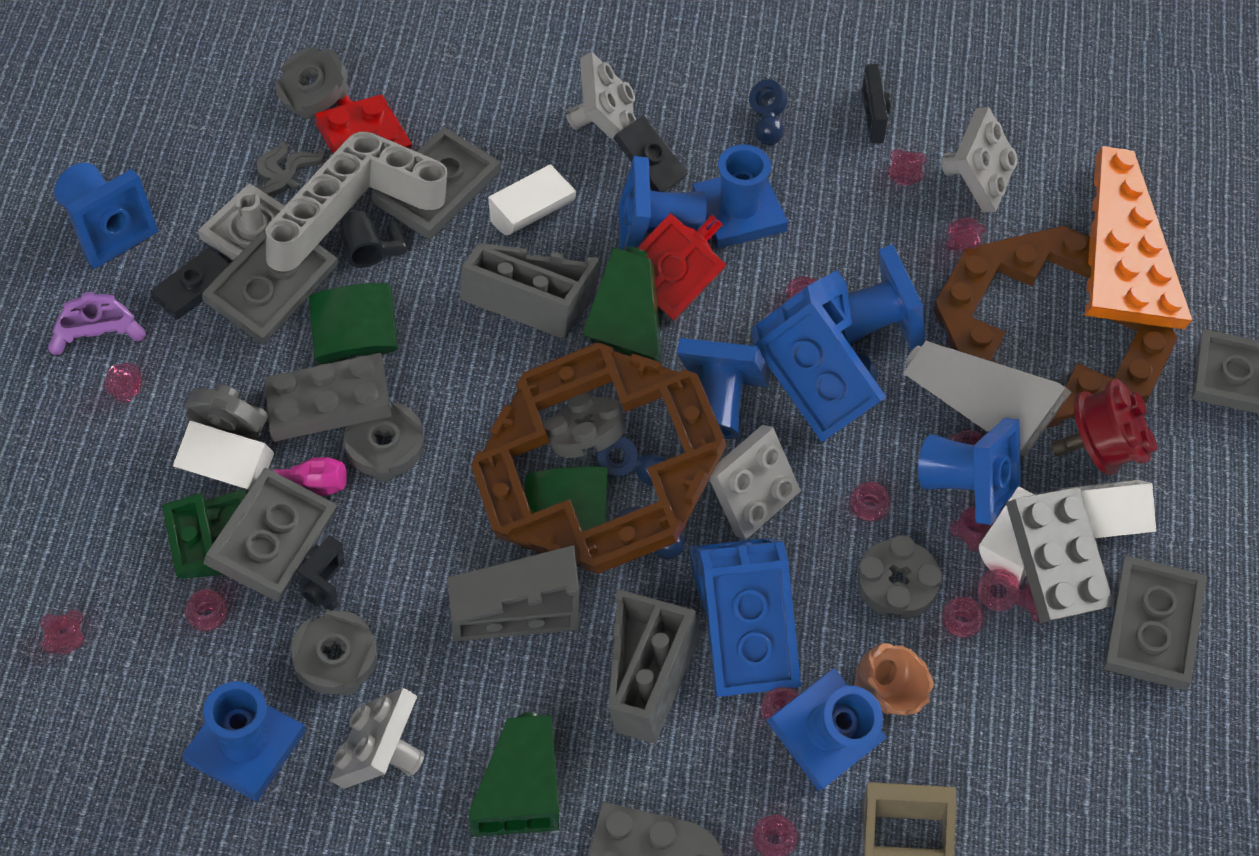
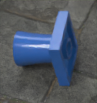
(742, 197)
(645, 209)
(103, 213)
(887, 303)
(722, 373)
(987, 467)
(829, 727)
(242, 739)

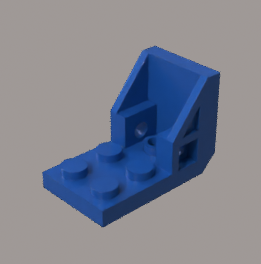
(814, 359)
(748, 614)

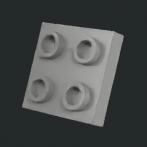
(605, 98)
(983, 160)
(240, 221)
(754, 482)
(377, 741)

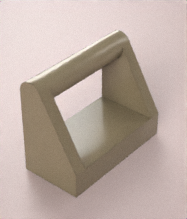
(909, 803)

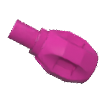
(318, 475)

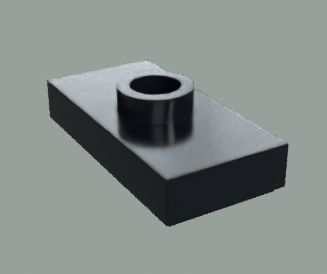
(875, 103)
(643, 141)
(185, 287)

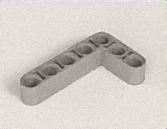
(358, 164)

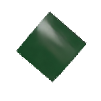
(353, 321)
(582, 485)
(194, 527)

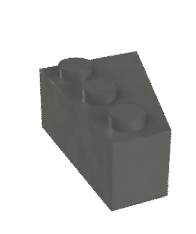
(529, 287)
(516, 597)
(648, 662)

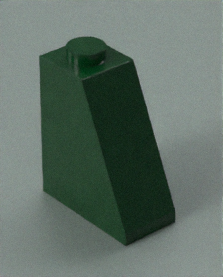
(626, 306)
(520, 781)

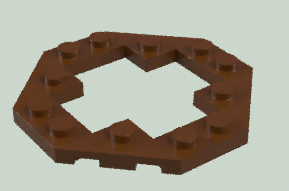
(1023, 260)
(676, 480)

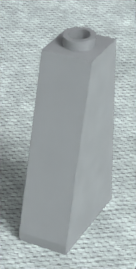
(987, 390)

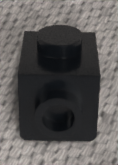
(317, 569)

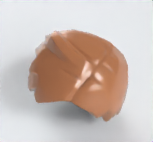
(895, 679)

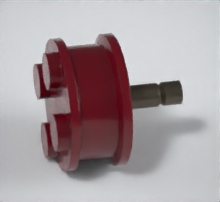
(1110, 428)

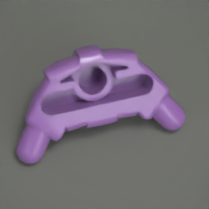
(92, 316)

